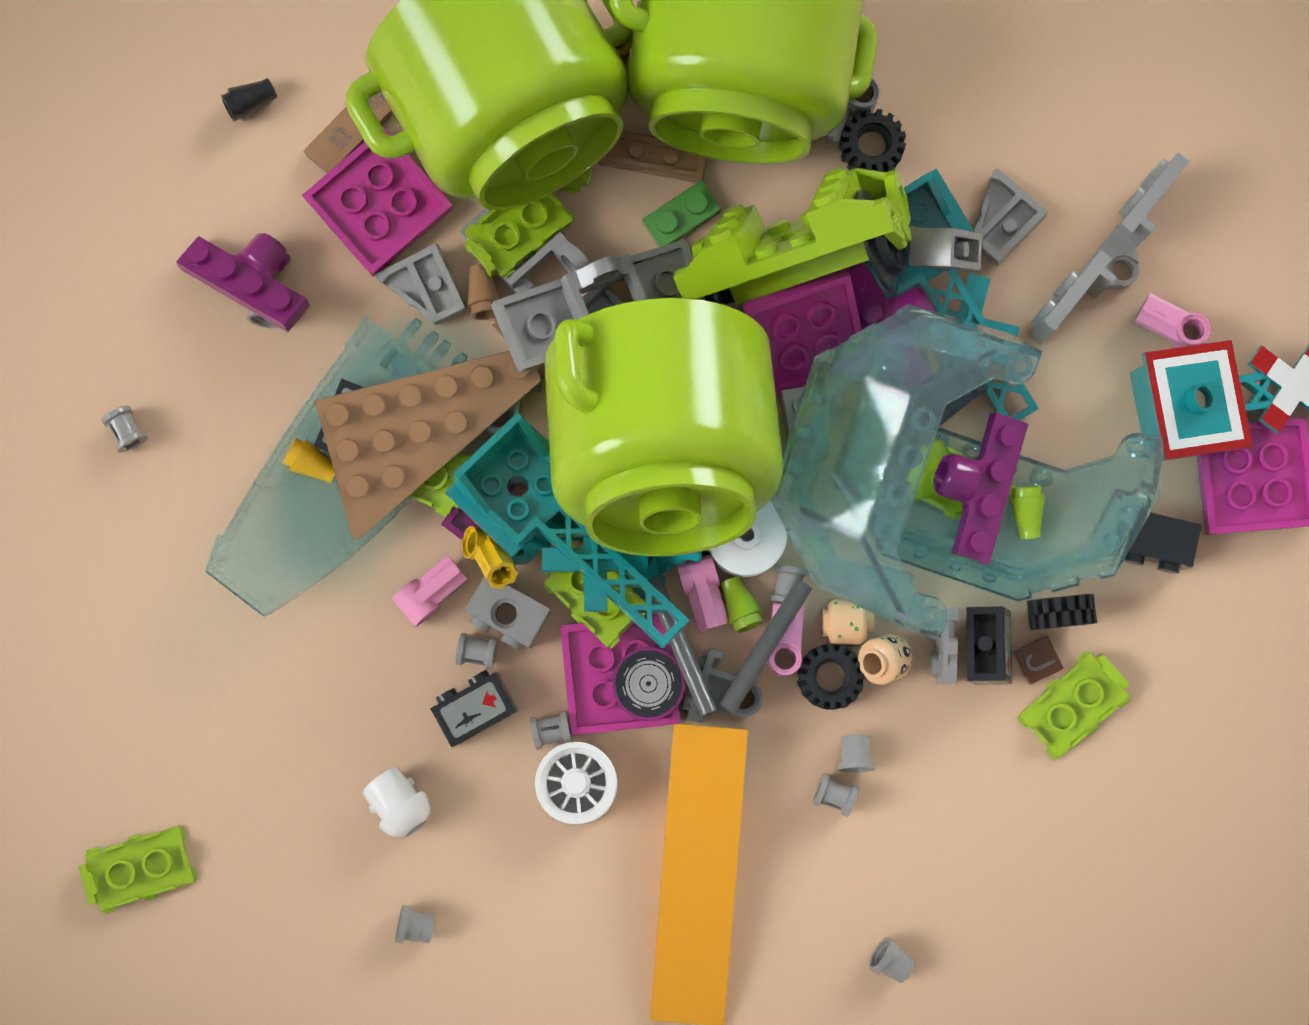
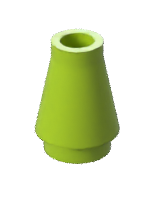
(1027, 508)
(740, 605)

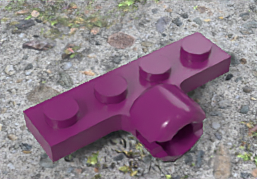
(248, 277)
(872, 303)
(982, 486)

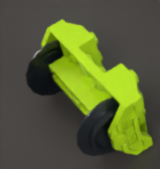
(848, 222)

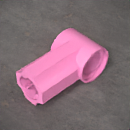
(1169, 320)
(701, 585)
(422, 597)
(790, 642)

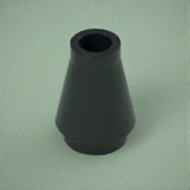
(248, 98)

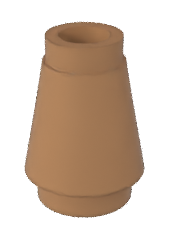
(481, 293)

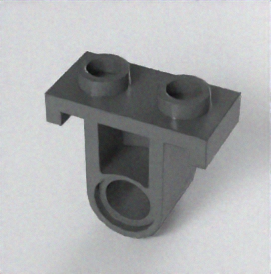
(718, 684)

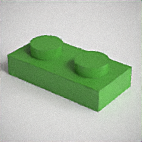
(681, 215)

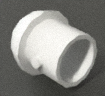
(397, 803)

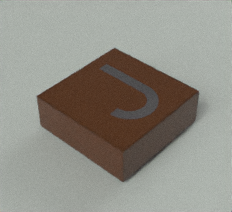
(1038, 660)

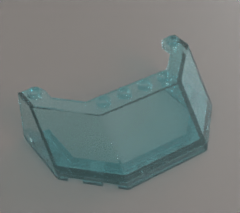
(865, 445)
(1085, 526)

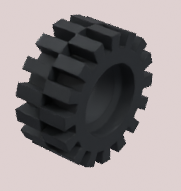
(872, 123)
(1061, 611)
(808, 677)

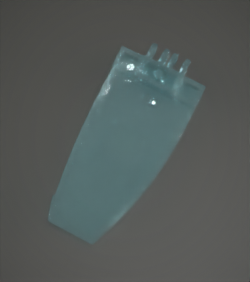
(294, 525)

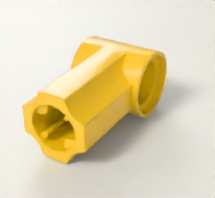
(491, 558)

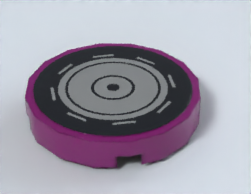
(648, 683)

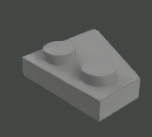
(1006, 217)
(426, 284)
(944, 662)

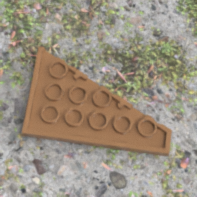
(406, 429)

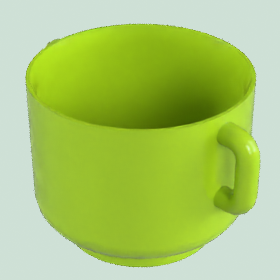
(746, 73)
(495, 93)
(662, 424)

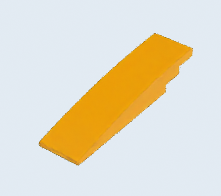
(698, 874)

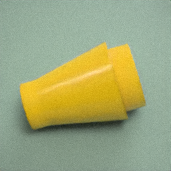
(308, 461)

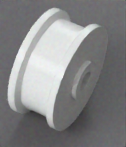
(756, 549)
(576, 783)

